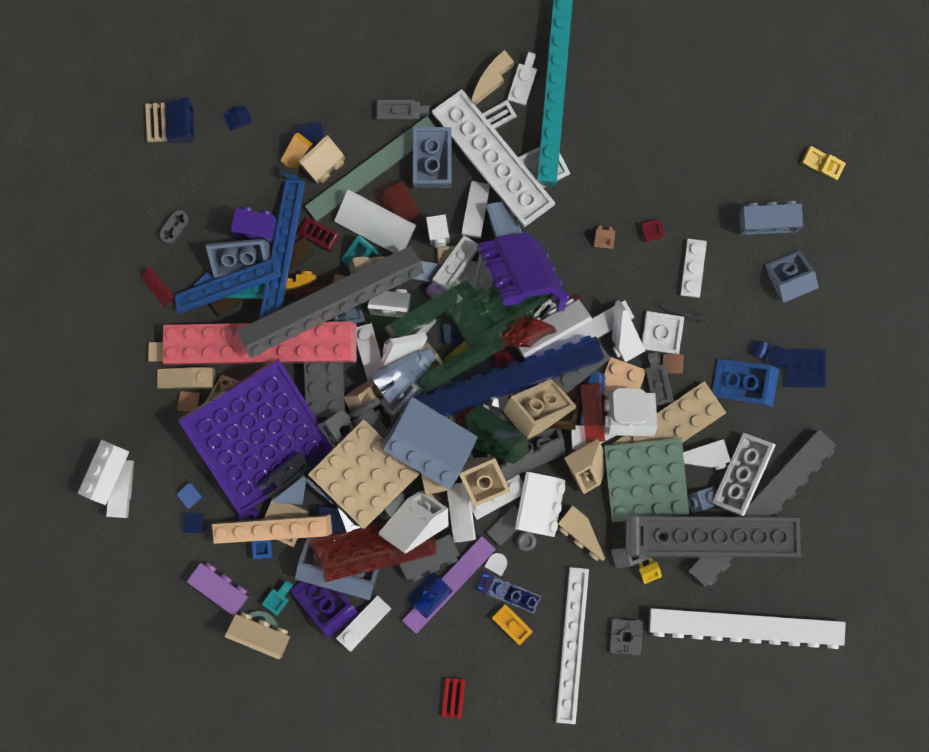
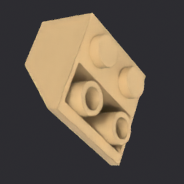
(587, 465)

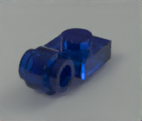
(776, 356)

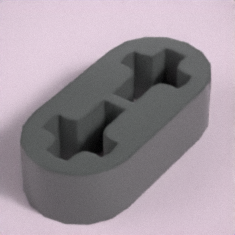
(177, 229)

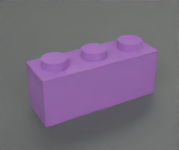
(218, 588)

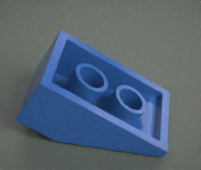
(745, 382)

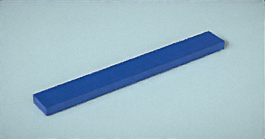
(283, 245)

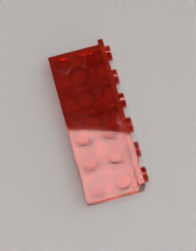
(363, 552)

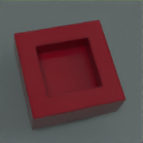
(652, 230)

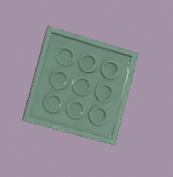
(646, 479)

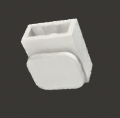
(631, 412)

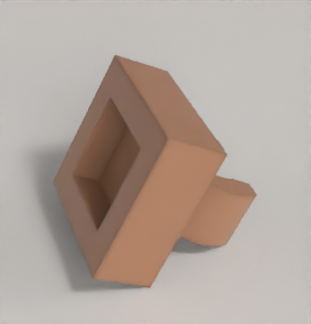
(604, 238)

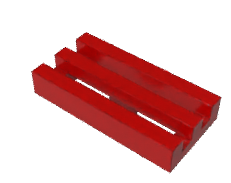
(451, 714)

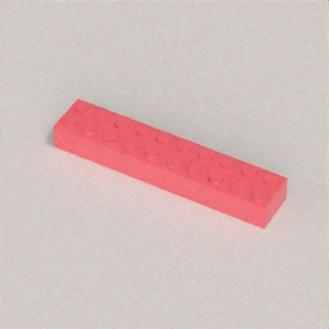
(221, 345)

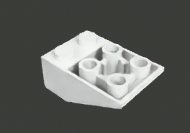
(415, 522)

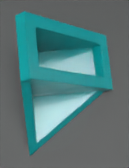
(359, 248)

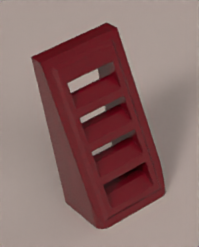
(335, 236)

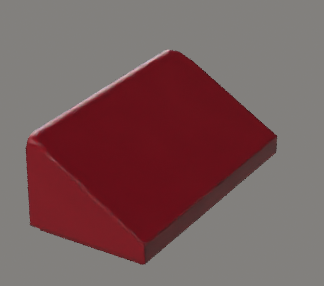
(157, 287)

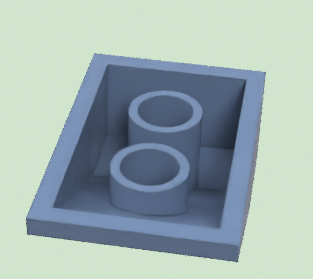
(432, 157)

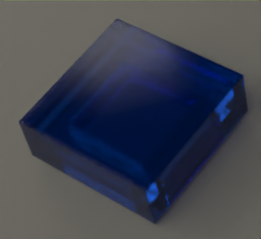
(193, 523)

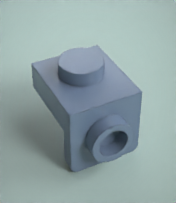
(702, 499)

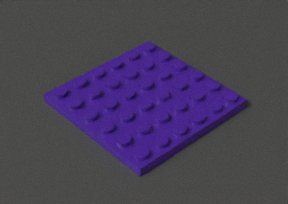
(253, 432)

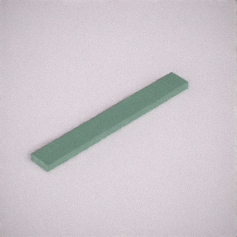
(365, 173)

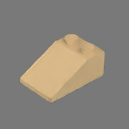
(538, 408)

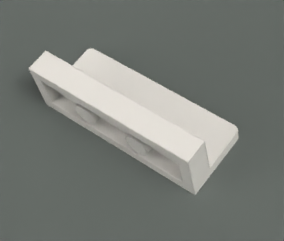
(461, 513)

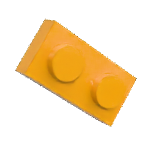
(512, 624)

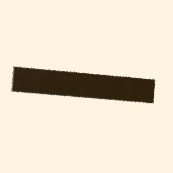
(300, 253)

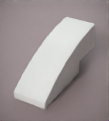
(475, 209)
(121, 494)

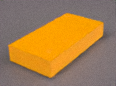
(296, 151)

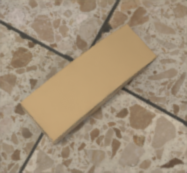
(492, 77)

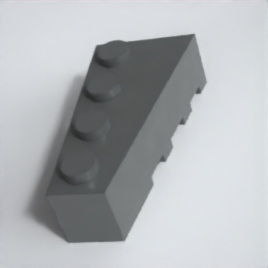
(542, 449)

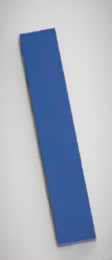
(227, 285)

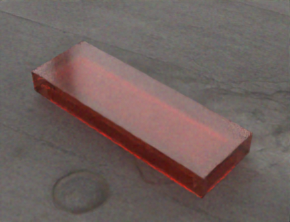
(592, 412)

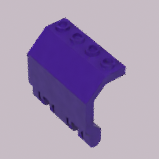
(521, 269)

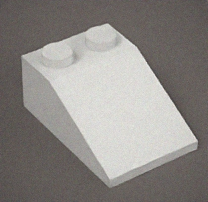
(390, 303)

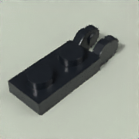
(285, 474)

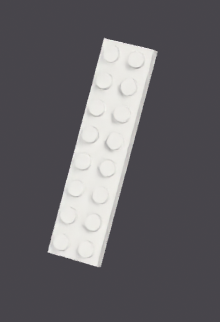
(493, 158)

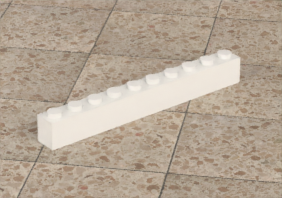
(746, 627)

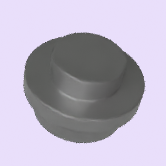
(526, 541)

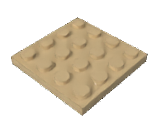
(362, 474)

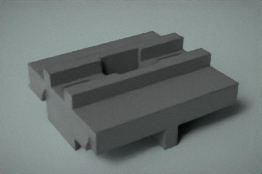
(617, 643)

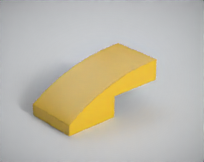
(823, 163)

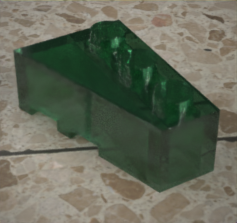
(496, 435)

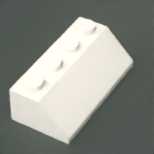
(563, 321)
(743, 474)

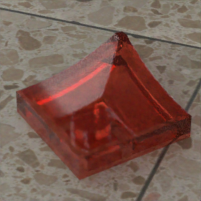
(527, 332)

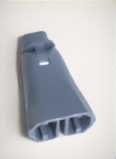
(399, 375)

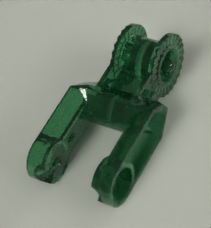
(478, 317)

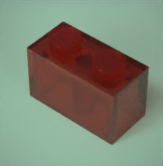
(401, 202)

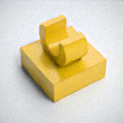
(650, 572)

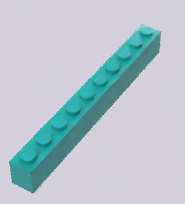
(554, 93)

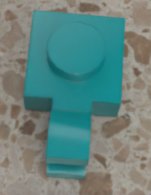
(276, 599)

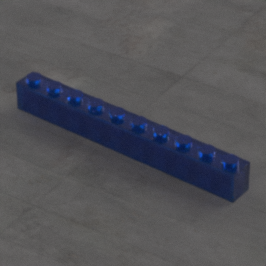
(514, 377)

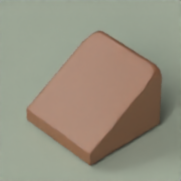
(673, 363)
(188, 401)

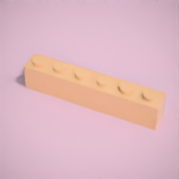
(272, 529)

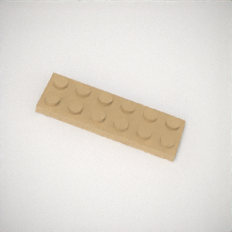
(684, 416)

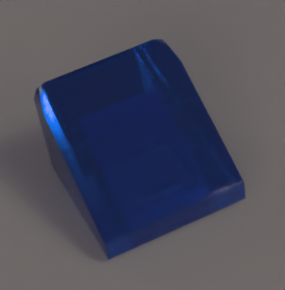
(238, 117)

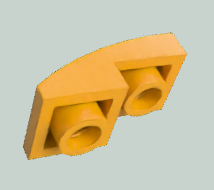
(302, 280)

